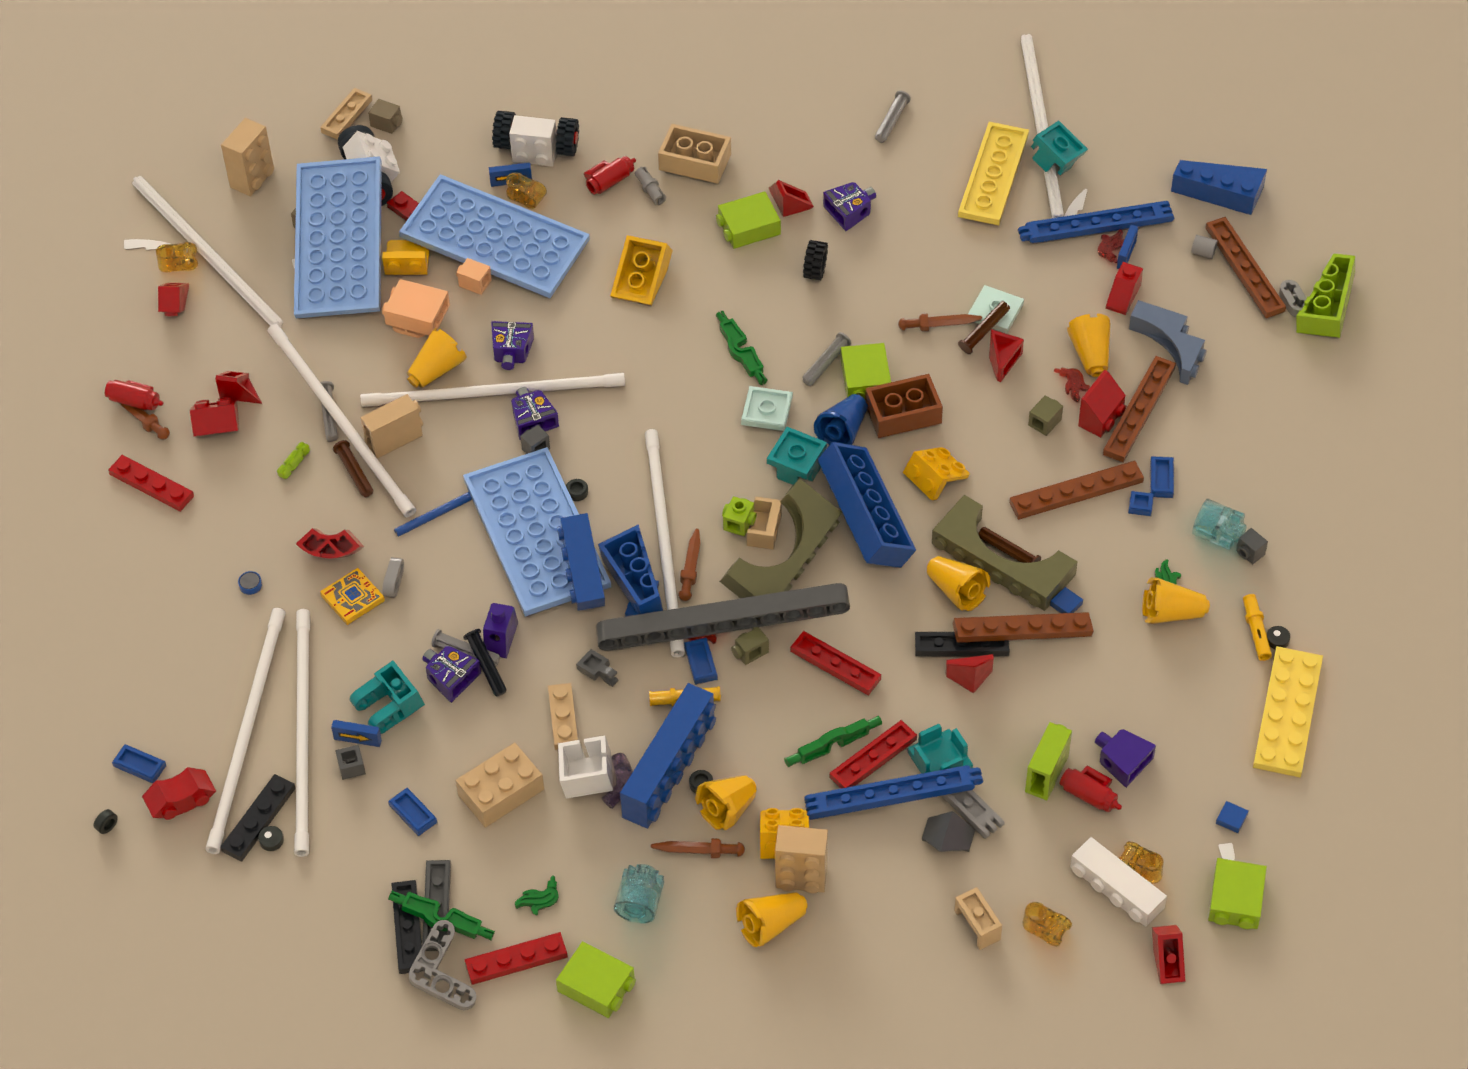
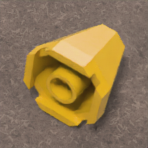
(725, 800)

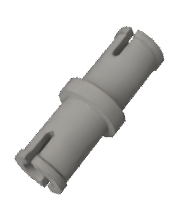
(650, 185)

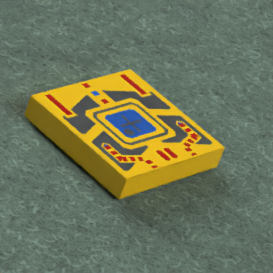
(352, 596)

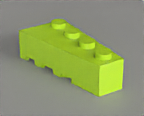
(1327, 305)

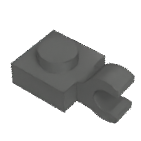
(596, 665)

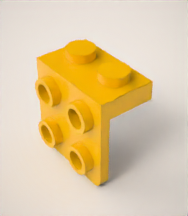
(405, 258)
(933, 469)
(769, 824)

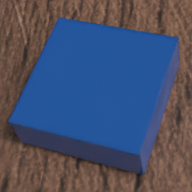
(1141, 503)
(1066, 601)
(1232, 817)

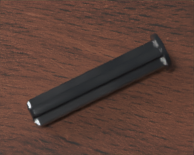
(486, 662)

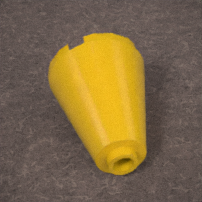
(1091, 341)
(435, 359)
(959, 581)
(1172, 602)
(769, 916)

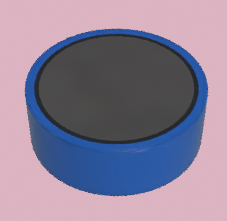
(250, 582)

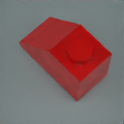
(1124, 288)
(172, 298)
(1169, 953)

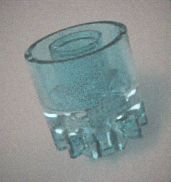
(1219, 524)
(639, 893)

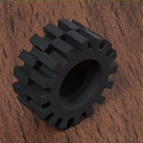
(815, 260)

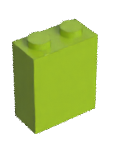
(748, 220)
(864, 367)
(1048, 761)
(1237, 893)
(596, 980)

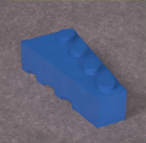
(1220, 184)
(581, 561)
(631, 569)

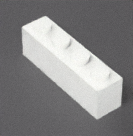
(1118, 882)

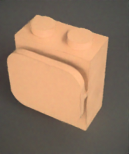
(415, 308)

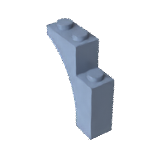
(1172, 333)

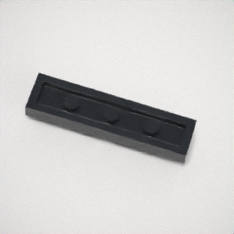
(946, 645)
(258, 817)
(406, 929)

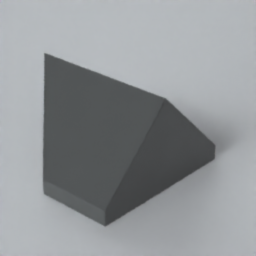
(948, 832)

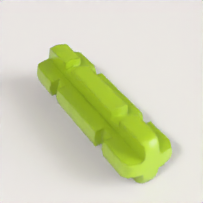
(293, 460)

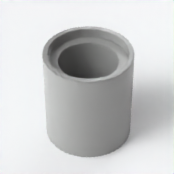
(1204, 246)

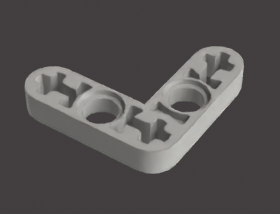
(430, 968)

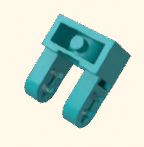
(390, 682)

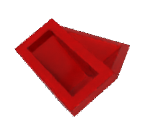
(790, 199)
(1004, 352)
(237, 386)
(970, 671)

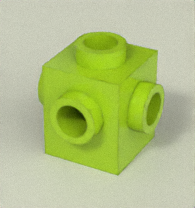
(738, 516)

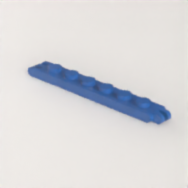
(1096, 222)
(892, 791)

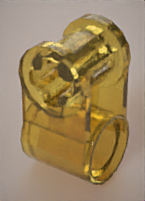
(526, 191)
(174, 257)
(1140, 859)
(1047, 925)

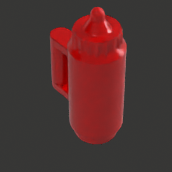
(608, 174)
(133, 394)
(1091, 788)

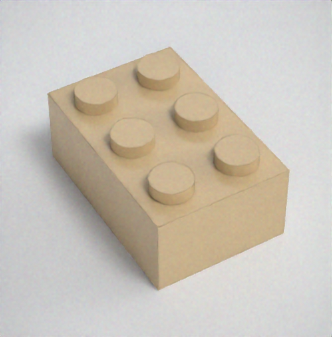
(694, 153)
(247, 157)
(500, 784)
(801, 858)

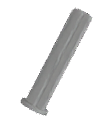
(901, 99)
(826, 359)
(329, 422)
(443, 640)

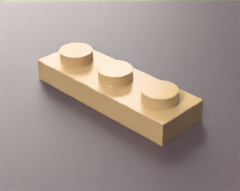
(346, 113)
(562, 713)

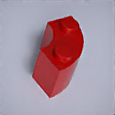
(329, 546)
(179, 794)

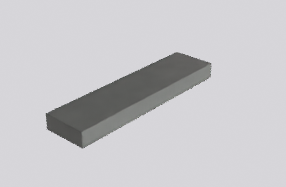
(437, 888)

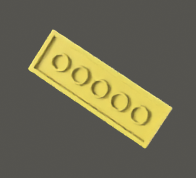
(993, 173)
(1288, 712)

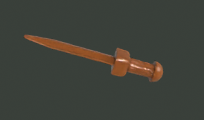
(925, 322)
(149, 422)
(689, 575)
(714, 848)

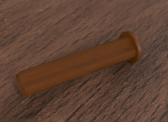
(984, 327)
(353, 468)
(1007, 547)

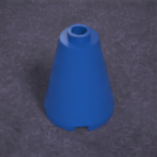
(841, 421)

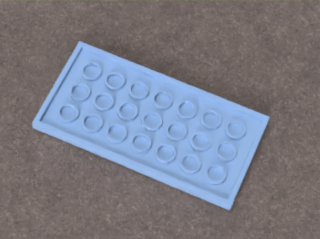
(495, 232)
(338, 237)
(521, 513)

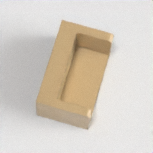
(765, 529)
(979, 916)

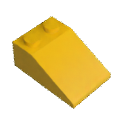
(641, 270)

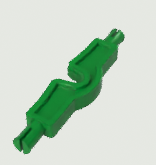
(746, 356)
(841, 735)
(428, 910)

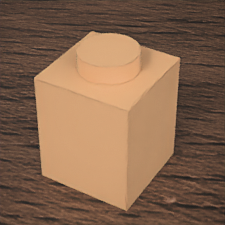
(474, 276)

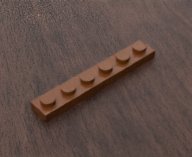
(1246, 267)
(1139, 409)
(1076, 490)
(1022, 627)

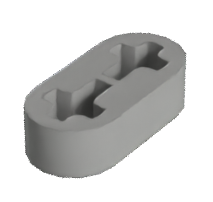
(1290, 299)
(393, 577)

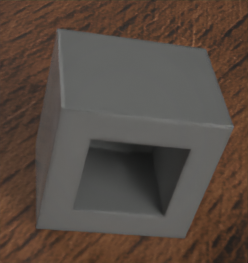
(534, 439)
(1251, 546)
(350, 762)

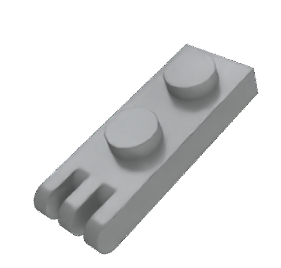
(975, 812)

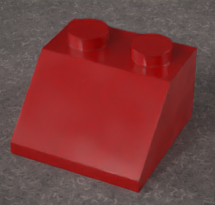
(1101, 405)

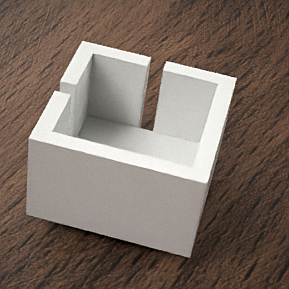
(585, 775)

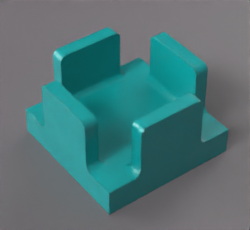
(1057, 146)
(796, 456)
(939, 750)

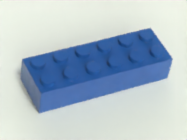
(866, 505)
(668, 756)

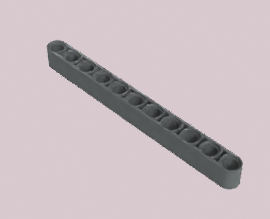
(722, 616)

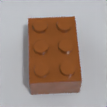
(903, 405)

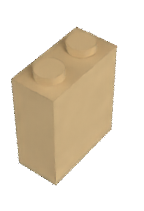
(392, 425)

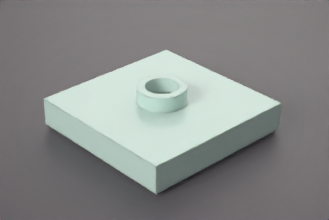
(989, 299)
(767, 408)

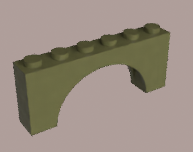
(812, 520)
(1033, 581)

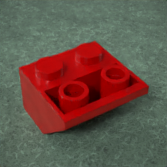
(214, 417)

